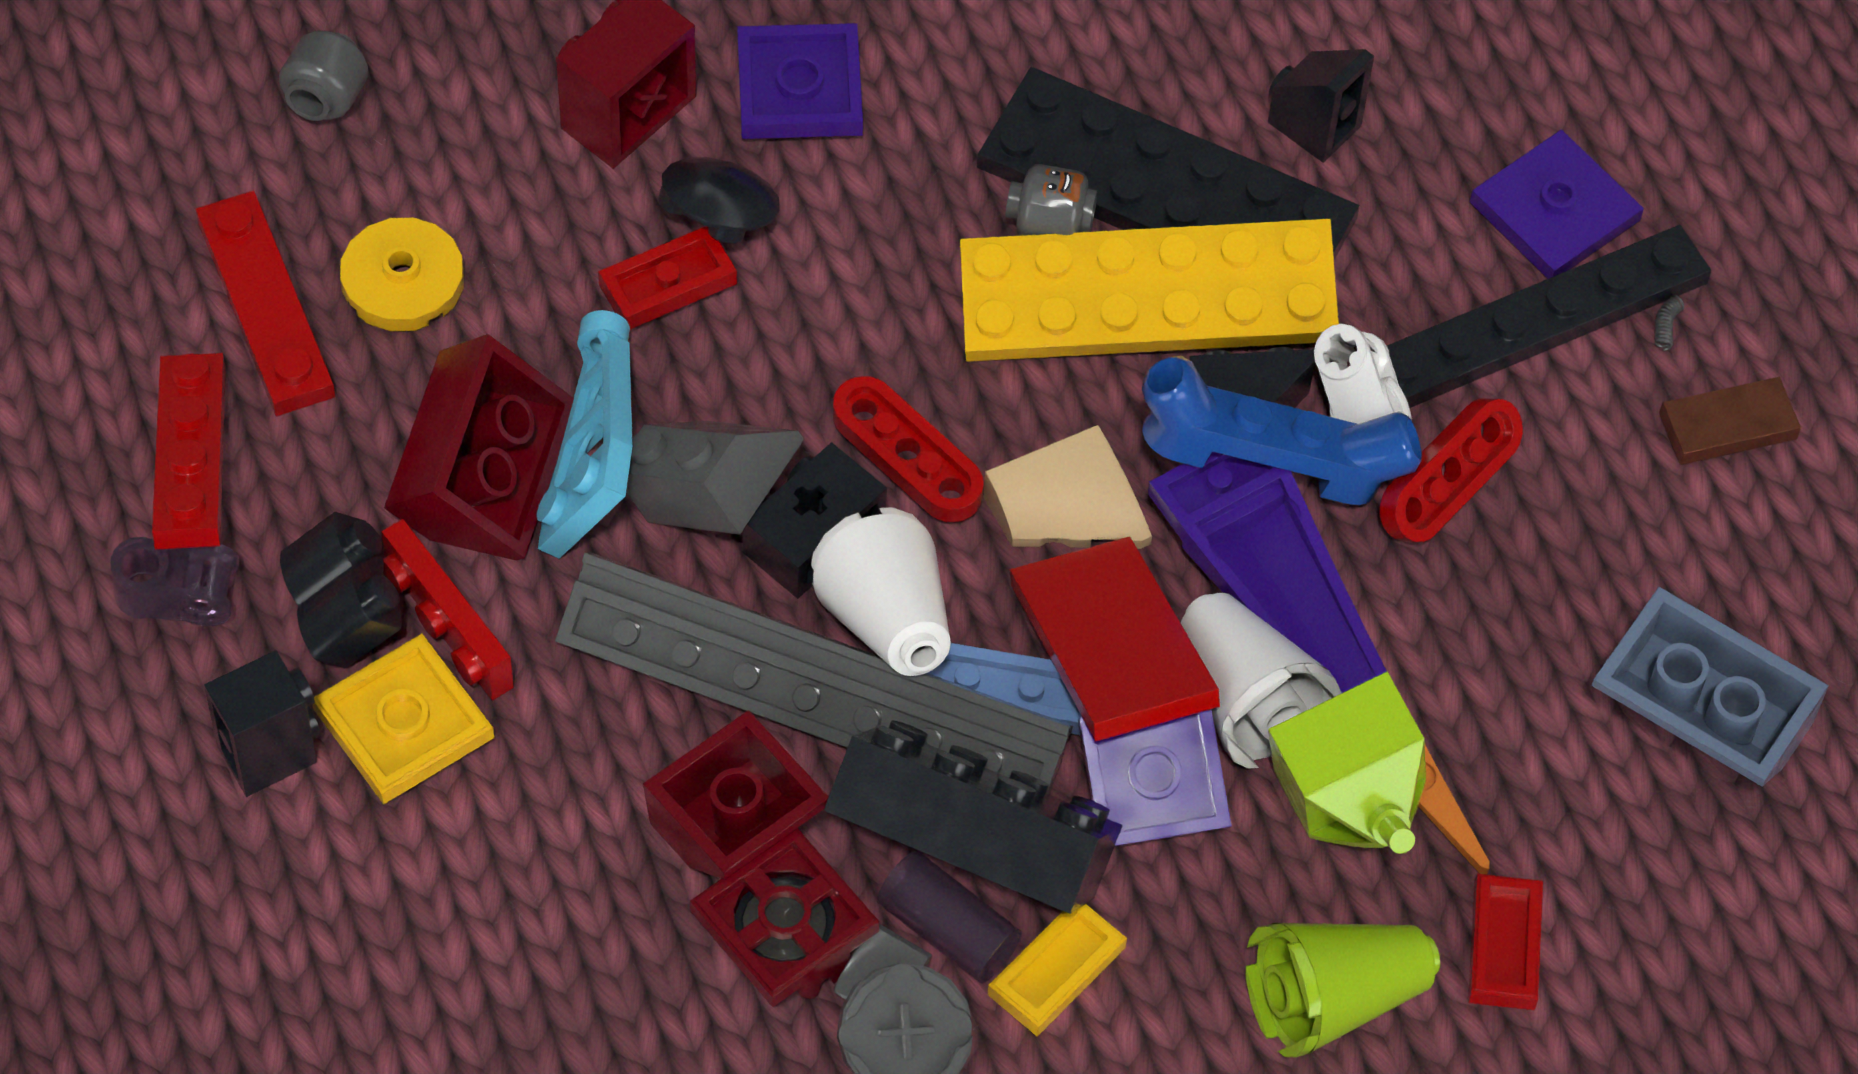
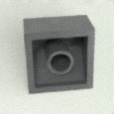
(706, 472)

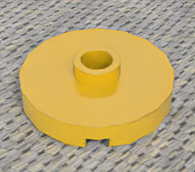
(408, 297)

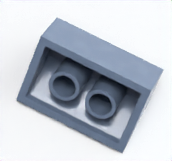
(1712, 687)

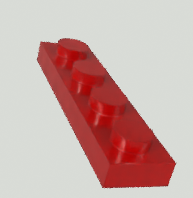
(189, 451)

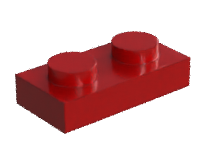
(667, 277)

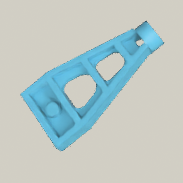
(583, 484)

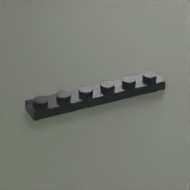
(1547, 315)

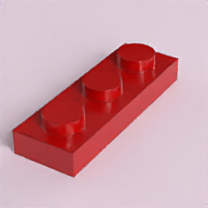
(446, 611)

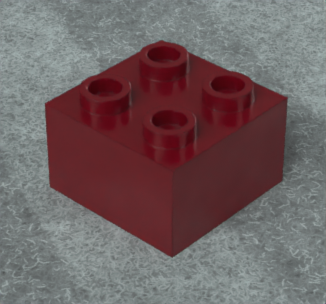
(626, 77)

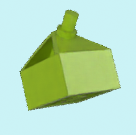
(1354, 767)

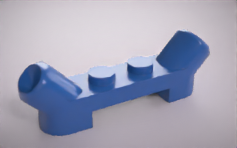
(1345, 456)

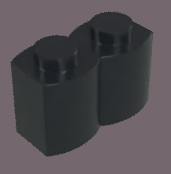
(341, 589)

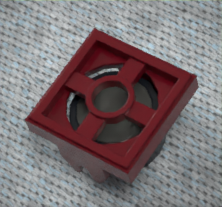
(786, 925)

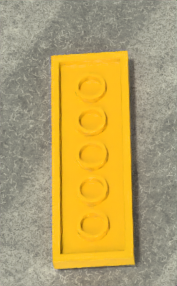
(1148, 290)

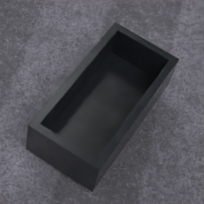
(974, 815)

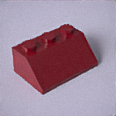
(481, 450)

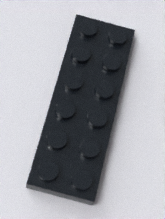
(1145, 167)

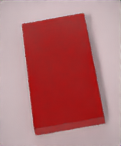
(1114, 638)

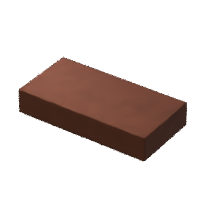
(1730, 420)

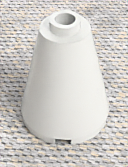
(885, 588)
(1257, 674)

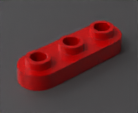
(899, 429)
(1425, 500)

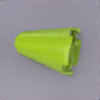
(1333, 978)

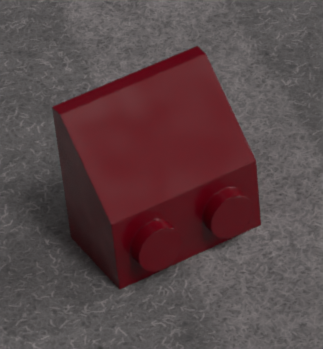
(731, 798)

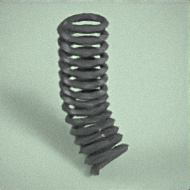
(1675, 308)

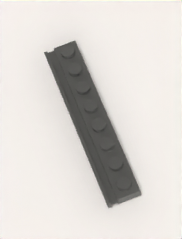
(791, 671)

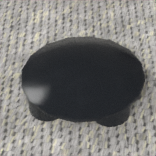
(718, 196)

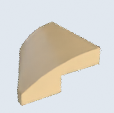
(1066, 495)

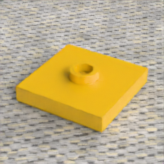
(403, 718)

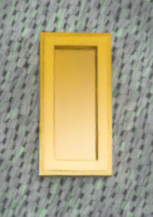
(1056, 967)

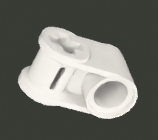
(1365, 387)

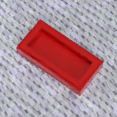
(1505, 942)

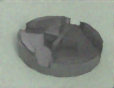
(905, 1023)

